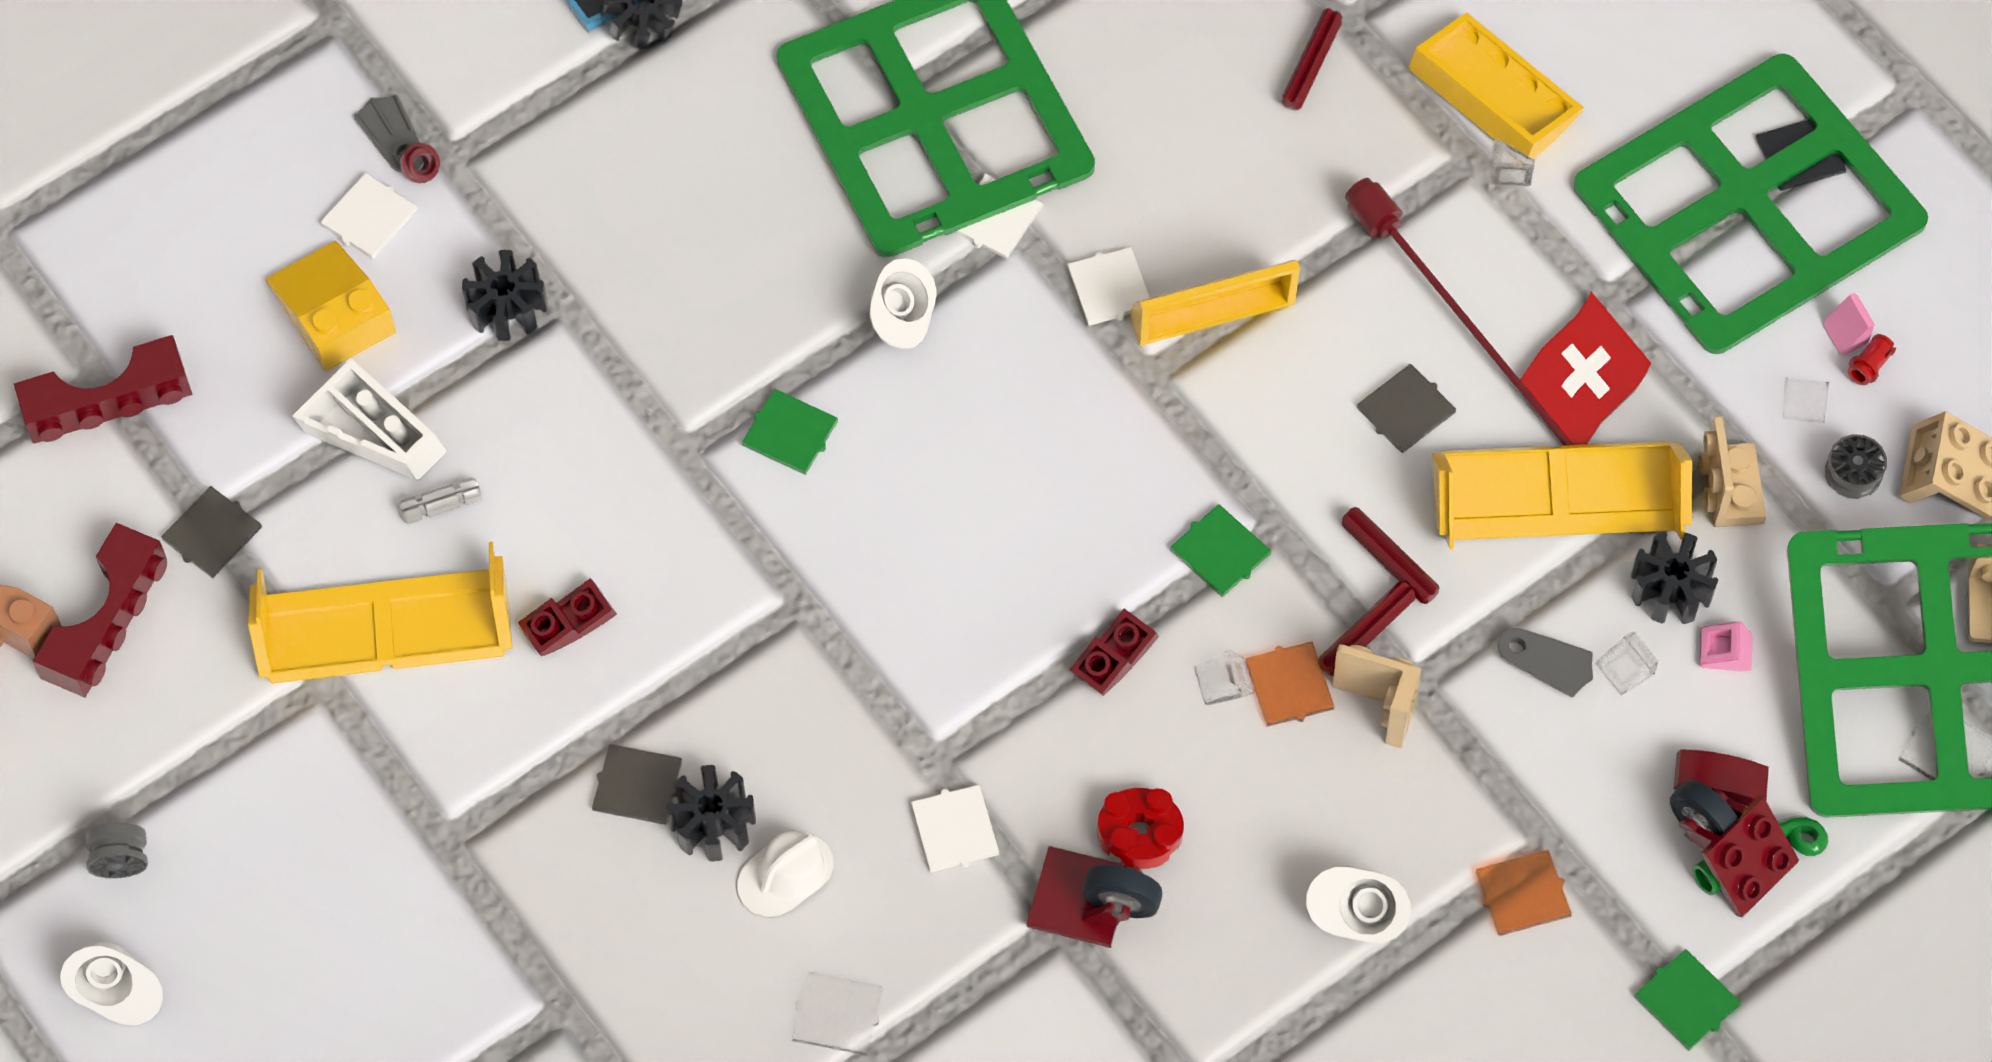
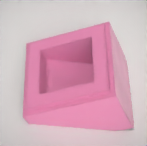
(1849, 325)
(1726, 647)

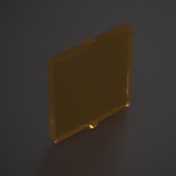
(1289, 684)
(1523, 892)

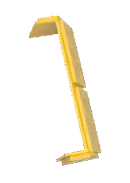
(1562, 490)
(380, 624)

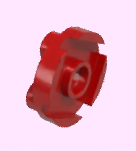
(1144, 806)

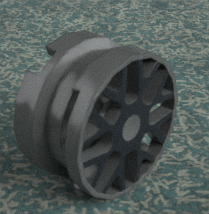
(1855, 466)
(116, 850)

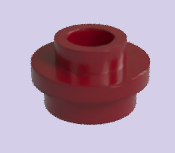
(430, 166)

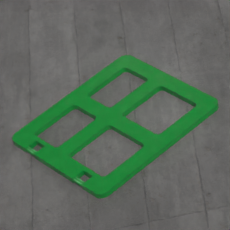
(924, 115)
(1746, 192)
(1939, 669)

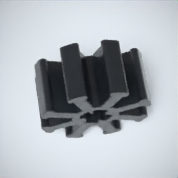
(654, 16)
(522, 293)
(1674, 578)
(728, 800)

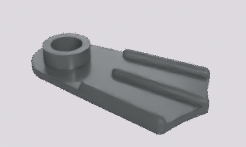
(388, 128)
(1548, 660)

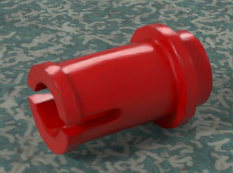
(1865, 367)

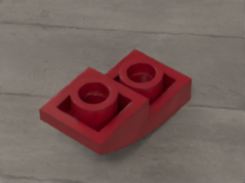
(565, 621)
(1115, 653)
(1734, 776)

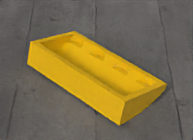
(1494, 86)
(1215, 302)

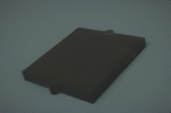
(1406, 408)
(211, 532)
(636, 784)

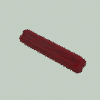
(1311, 59)
(1389, 554)
(1371, 623)

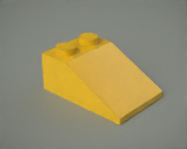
(332, 304)

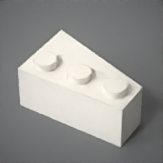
(369, 422)

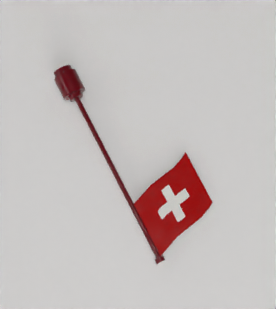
(1574, 376)

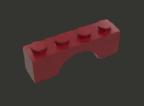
(150, 379)
(78, 653)

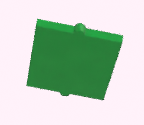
(789, 431)
(1220, 550)
(1687, 999)

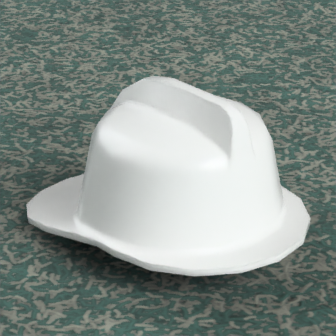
(902, 303)
(784, 873)
(1358, 904)
(112, 984)

